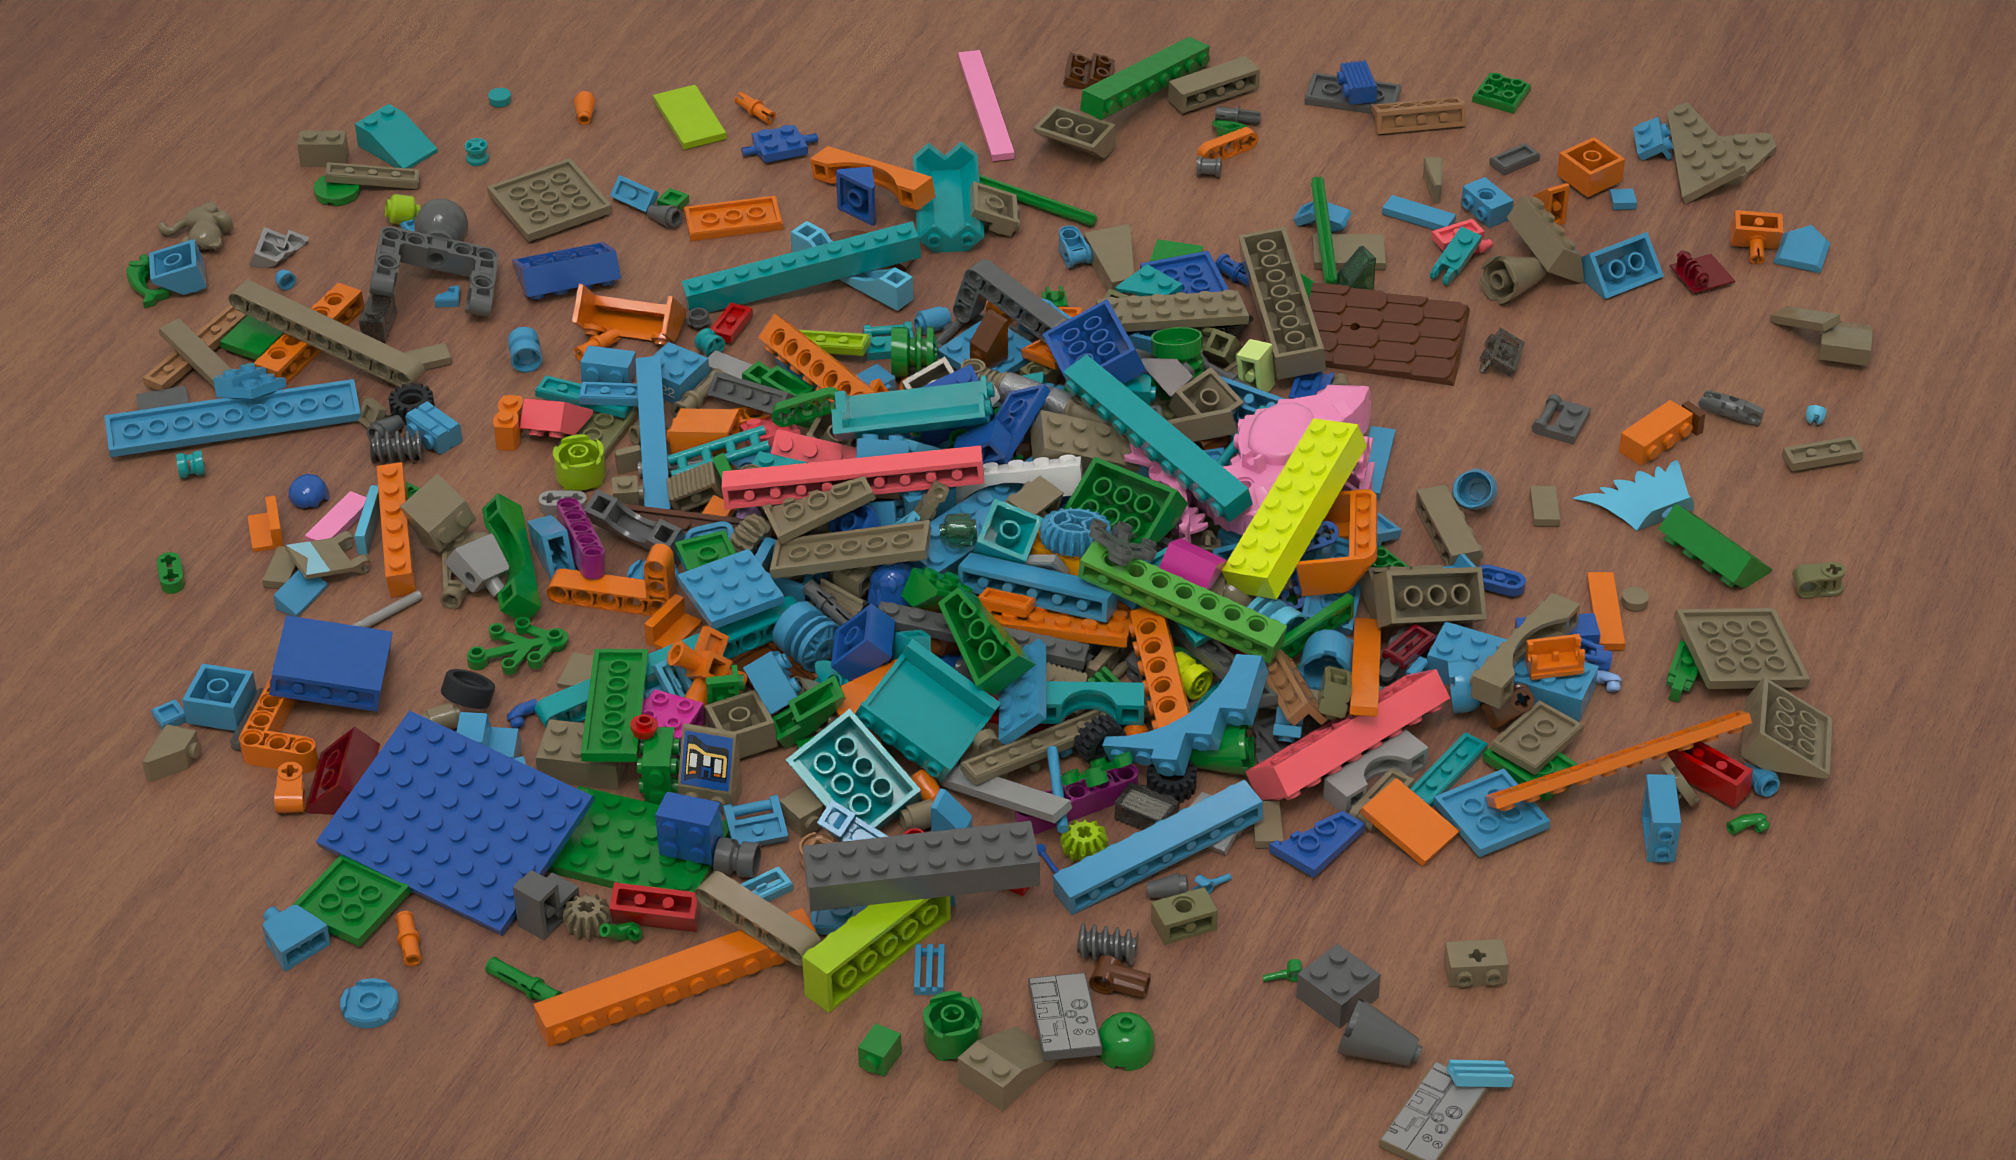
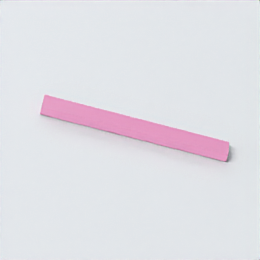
(986, 106)

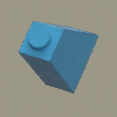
(551, 544)

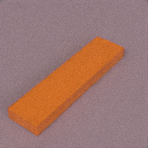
(1606, 609)

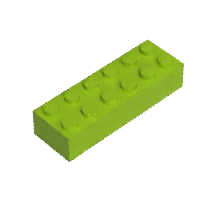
(868, 947)

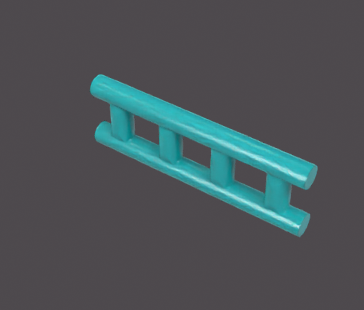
(727, 442)

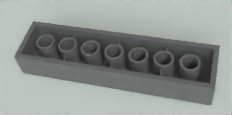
(921, 866)

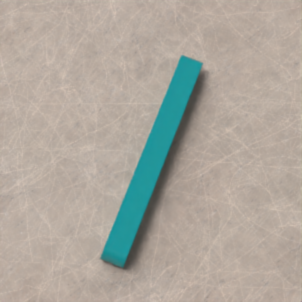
(743, 636)

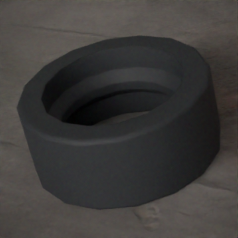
(467, 688)

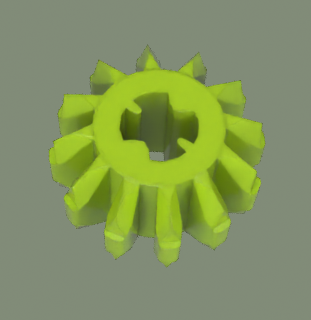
(1083, 840)

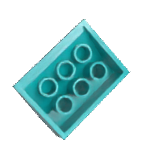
(855, 771)

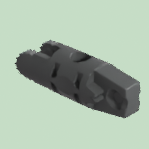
(1731, 407)

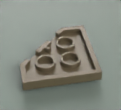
(1751, 151)

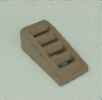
(1433, 176)

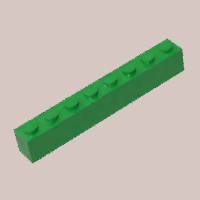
(1144, 78)

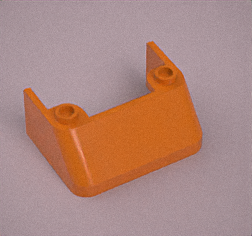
(629, 317)
(1356, 519)

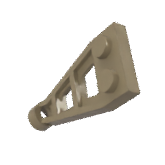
(455, 587)

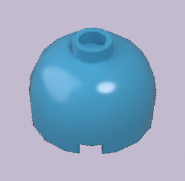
(1460, 674)

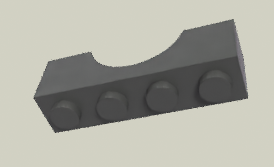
(620, 520)

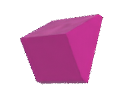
(1192, 563)

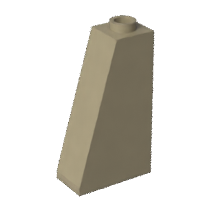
(1111, 255)

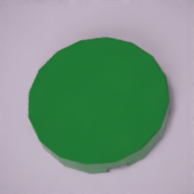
(335, 193)

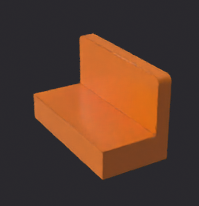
(266, 528)
(670, 624)

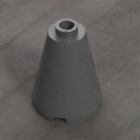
(1378, 1037)

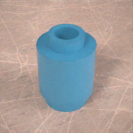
(932, 317)

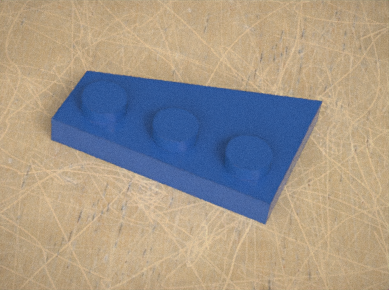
(1319, 845)

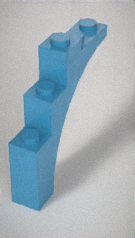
(1202, 728)

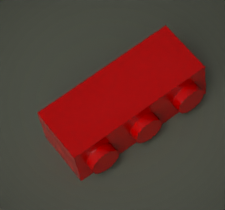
(1713, 772)
(655, 907)

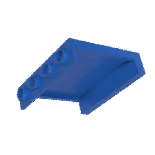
(330, 663)

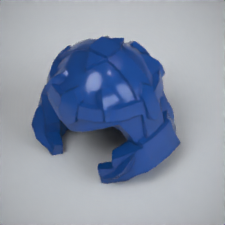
(888, 583)

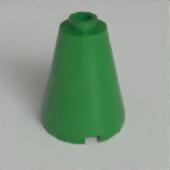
(1234, 754)

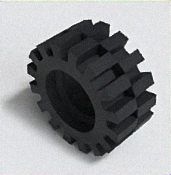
(402, 398)
(1091, 738)
(1178, 789)

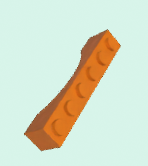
(909, 187)
(395, 530)

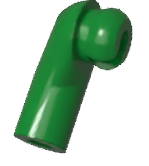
(1746, 820)
(621, 932)

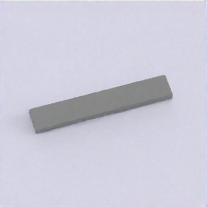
(1010, 795)

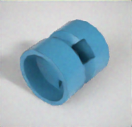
(524, 349)

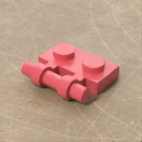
(1444, 235)

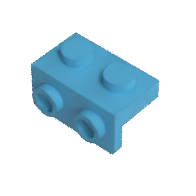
(1653, 138)

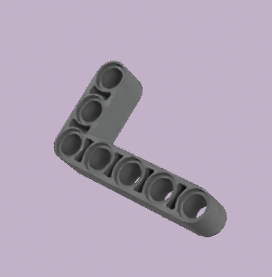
(989, 282)

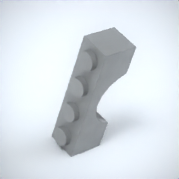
(1350, 783)

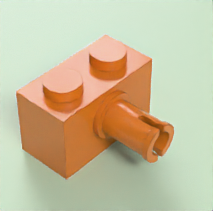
(1756, 231)

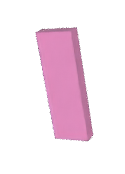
(339, 518)

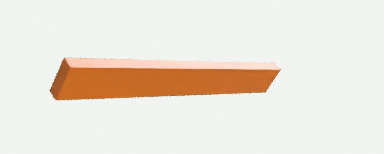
(1365, 668)

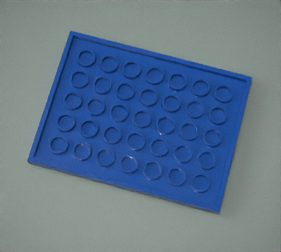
(455, 820)

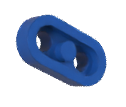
(1503, 580)

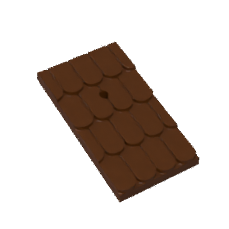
(1389, 332)

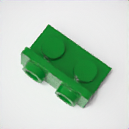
(725, 686)

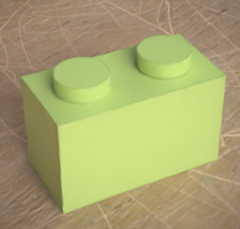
(1256, 365)

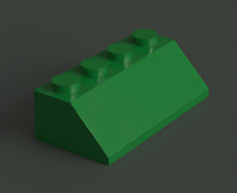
(1713, 548)

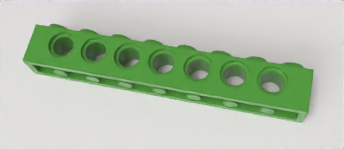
(1184, 602)

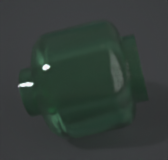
(958, 530)

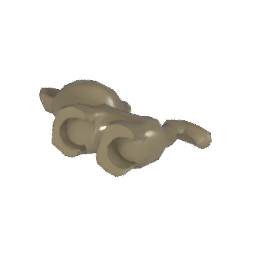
(205, 224)

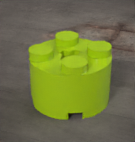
(579, 463)

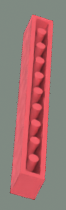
(883, 473)

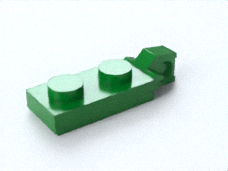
(1682, 672)

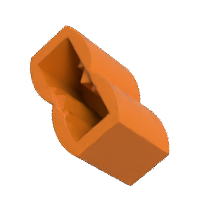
(507, 423)

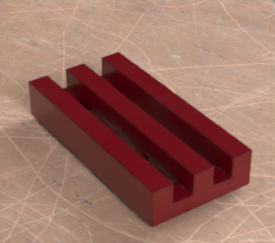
(1413, 648)

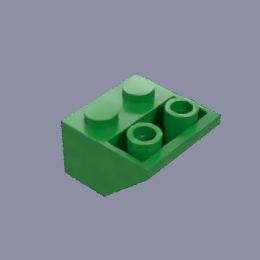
(929, 587)

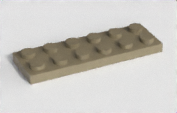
(1179, 310)
(851, 549)

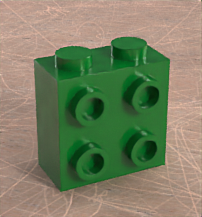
(659, 765)

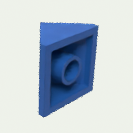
(857, 193)

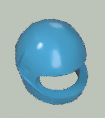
(1475, 489)

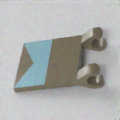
(327, 557)

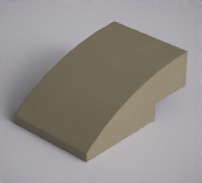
(1847, 343)

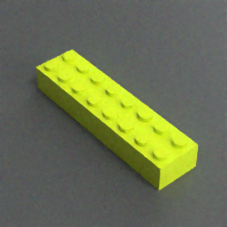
(1294, 508)

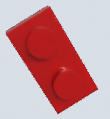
(732, 321)

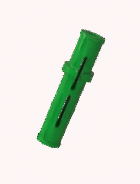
(532, 987)

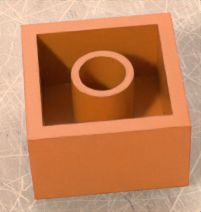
(1591, 167)

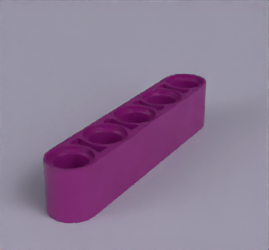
(583, 540)
(1087, 800)

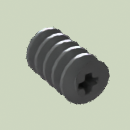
(396, 447)
(1107, 944)

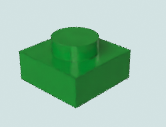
(673, 197)

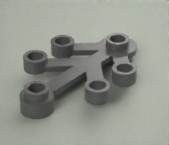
(1118, 542)

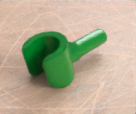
(1291, 973)

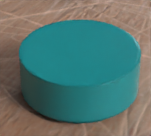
(499, 97)

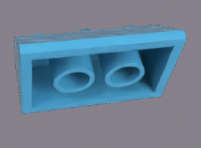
(1621, 266)

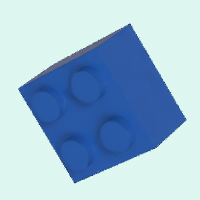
(863, 643)
(688, 827)

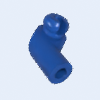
(519, 711)

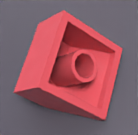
(553, 418)

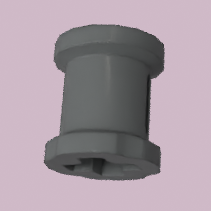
(1209, 166)

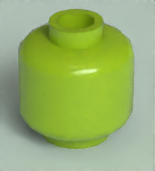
(401, 208)

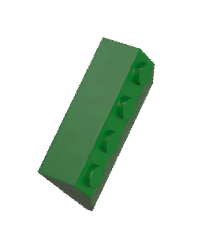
(1128, 498)

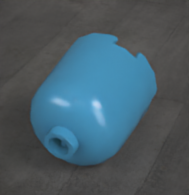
(1324, 650)

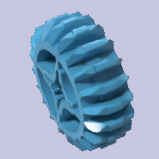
(1069, 531)

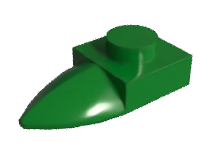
(1224, 127)

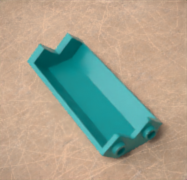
(946, 220)
(912, 409)

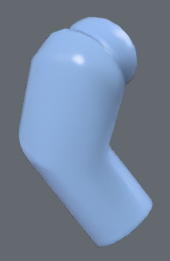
(1612, 680)

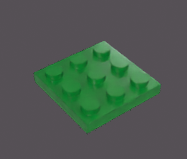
(352, 899)

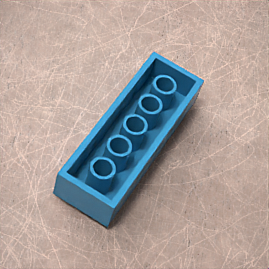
(1564, 693)

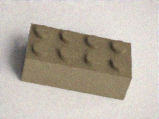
(1064, 435)
(1429, 597)

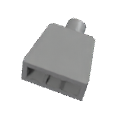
(479, 565)

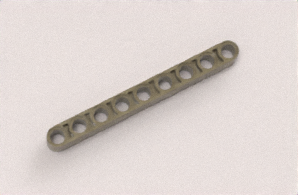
(326, 334)

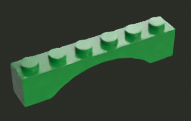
(507, 524)

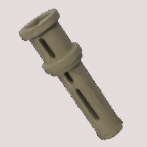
(694, 398)

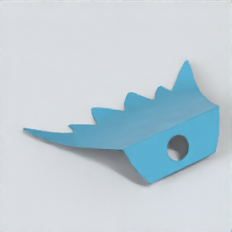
(1647, 499)

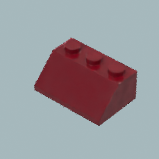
(340, 770)

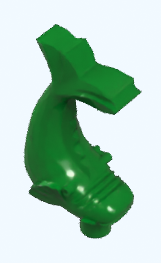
(137, 273)

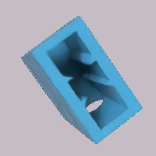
(293, 935)

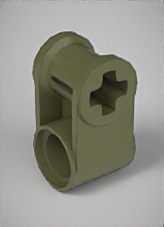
(1818, 581)

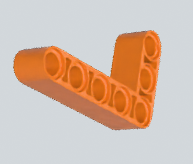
(618, 592)
(265, 745)

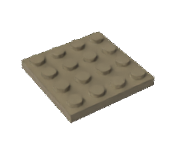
(549, 199)
(1741, 647)

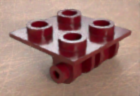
(1700, 272)

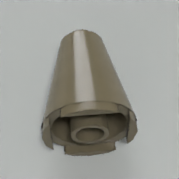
(1510, 276)

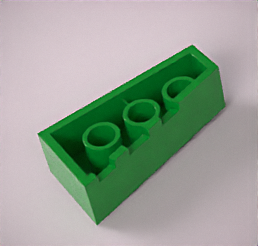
(985, 645)

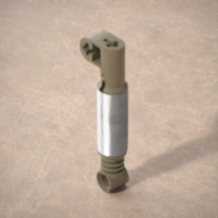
(1056, 402)

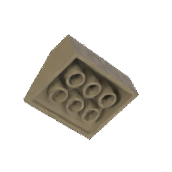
(1786, 733)

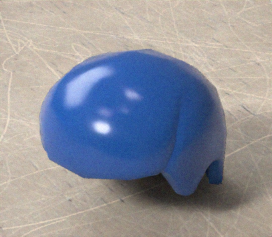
(308, 491)

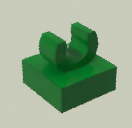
(1058, 298)

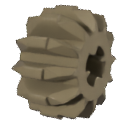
(751, 533)
(586, 915)

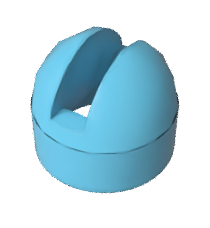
(1816, 413)

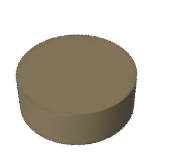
(1635, 598)

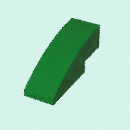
(777, 379)
(808, 711)

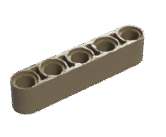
(756, 917)

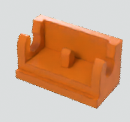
(1554, 656)

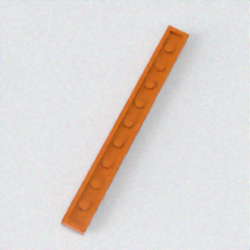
(1628, 757)

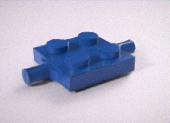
(779, 143)

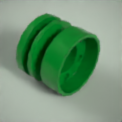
(1180, 344)
(912, 352)

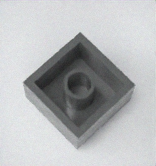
(1335, 984)

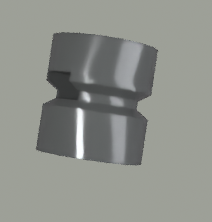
(737, 857)

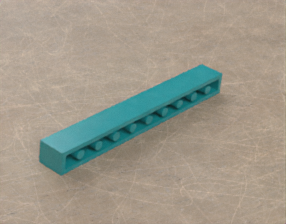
(803, 268)
(1158, 439)

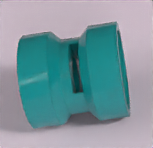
(196, 463)

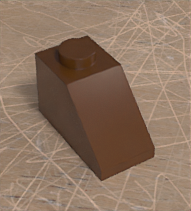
(990, 340)

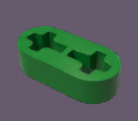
(171, 572)

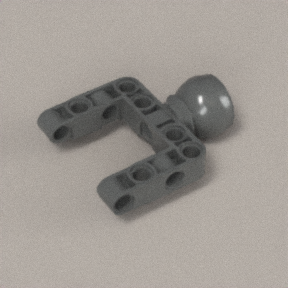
(440, 246)

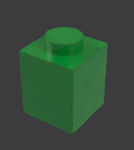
(879, 1050)

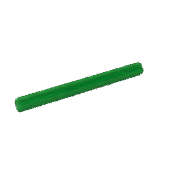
(1044, 203)
(1324, 230)

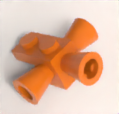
(702, 662)

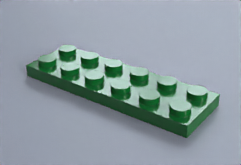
(612, 703)

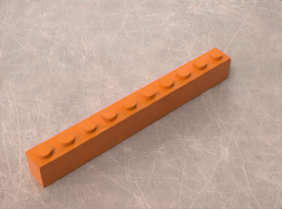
(655, 984)

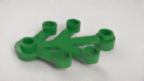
(549, 641)
(1096, 773)

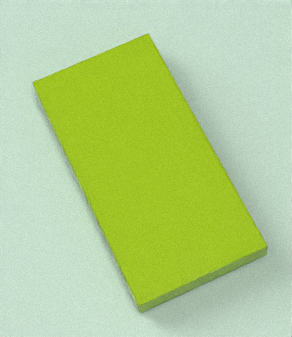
(689, 117)

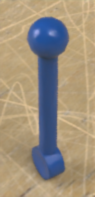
(1041, 848)

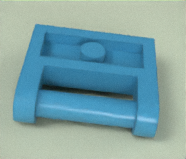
(760, 829)

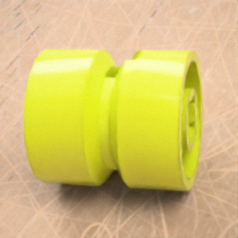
(1195, 676)

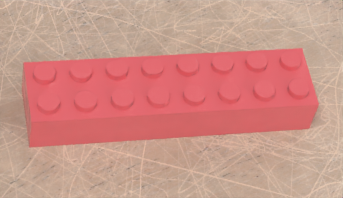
(1346, 737)

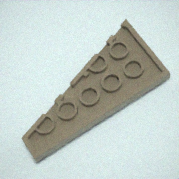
(1700, 154)

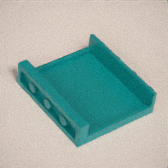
(927, 710)

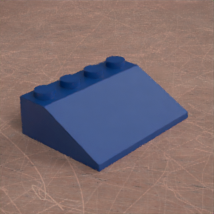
(567, 269)
(1101, 338)

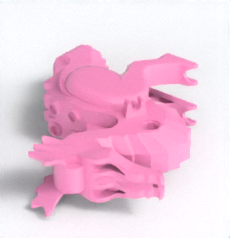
(1266, 445)

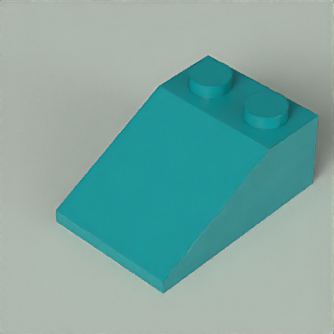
(393, 138)

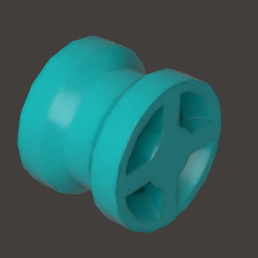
(476, 152)
(708, 342)

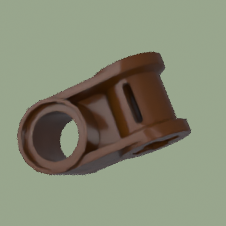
(1511, 708)

